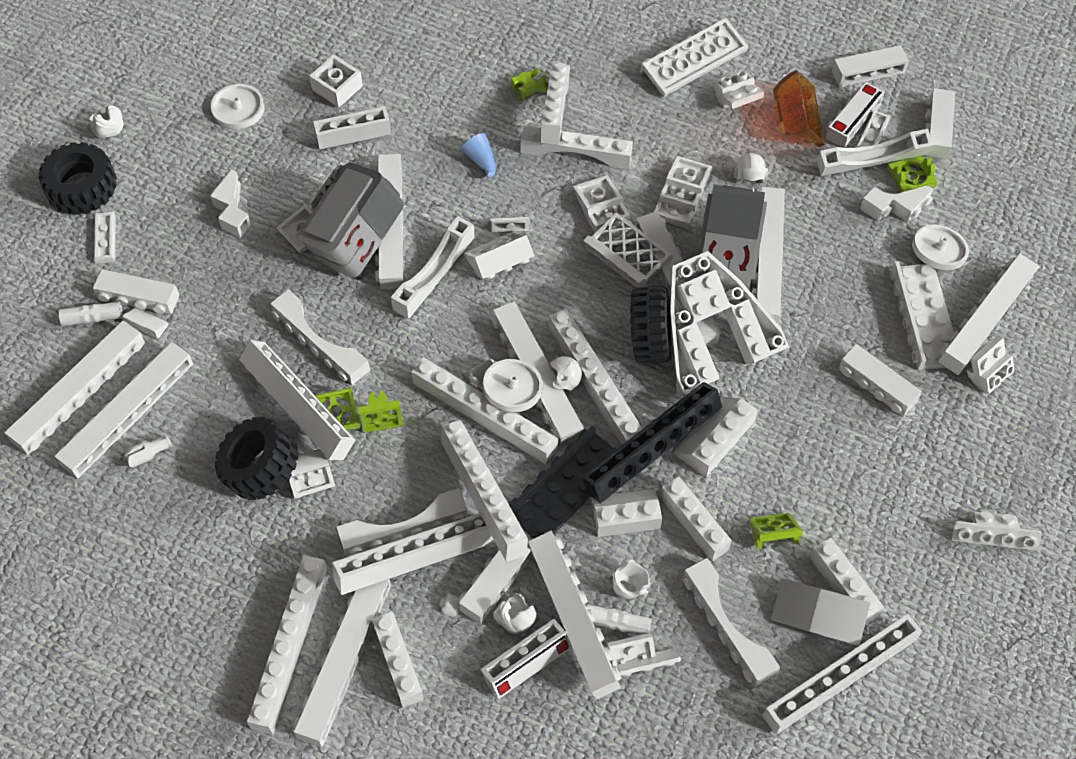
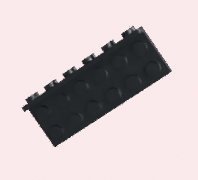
(560, 488)

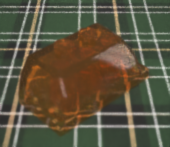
(798, 110)

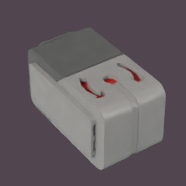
(350, 218)
(734, 229)

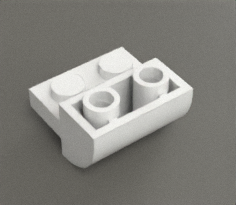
(737, 90)
(991, 365)
(311, 474)

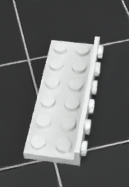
(693, 57)
(923, 312)

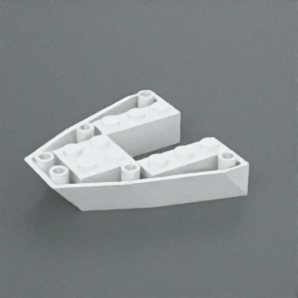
(701, 290)

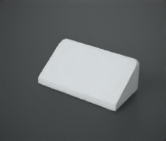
(509, 224)
(145, 322)

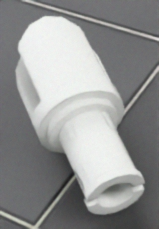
(145, 450)

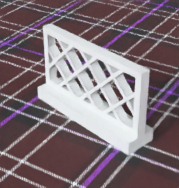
(620, 264)

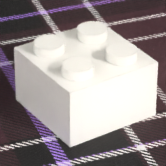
(336, 80)

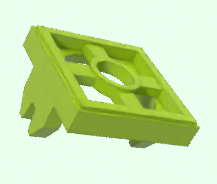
(900, 177)
(347, 395)
(380, 416)
(761, 523)

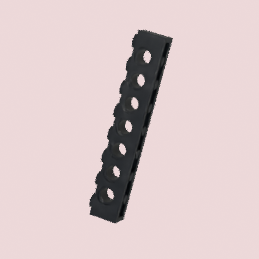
(651, 442)

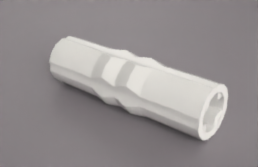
(90, 313)
(620, 620)

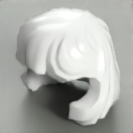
(107, 124)
(515, 614)

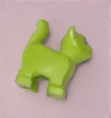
(526, 85)

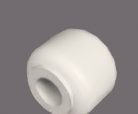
(450, 605)

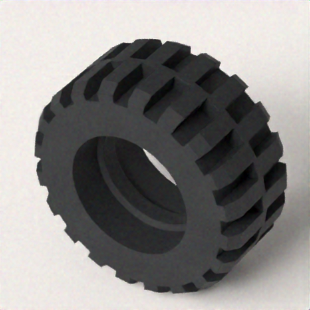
(70, 161)
(651, 324)
(244, 445)

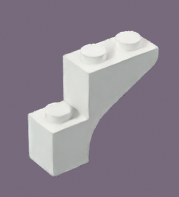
(226, 199)
(904, 204)

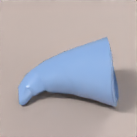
(480, 152)

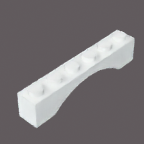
(554, 103)
(611, 151)
(845, 159)
(413, 292)
(346, 361)
(361, 536)
(755, 660)

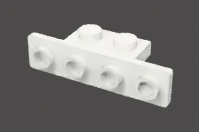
(996, 531)
(639, 654)

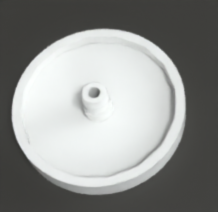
(237, 106)
(940, 247)
(512, 385)

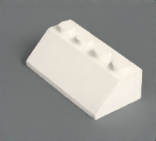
(716, 435)

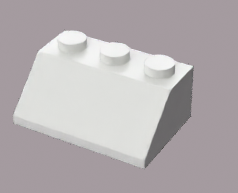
(499, 255)
(627, 513)

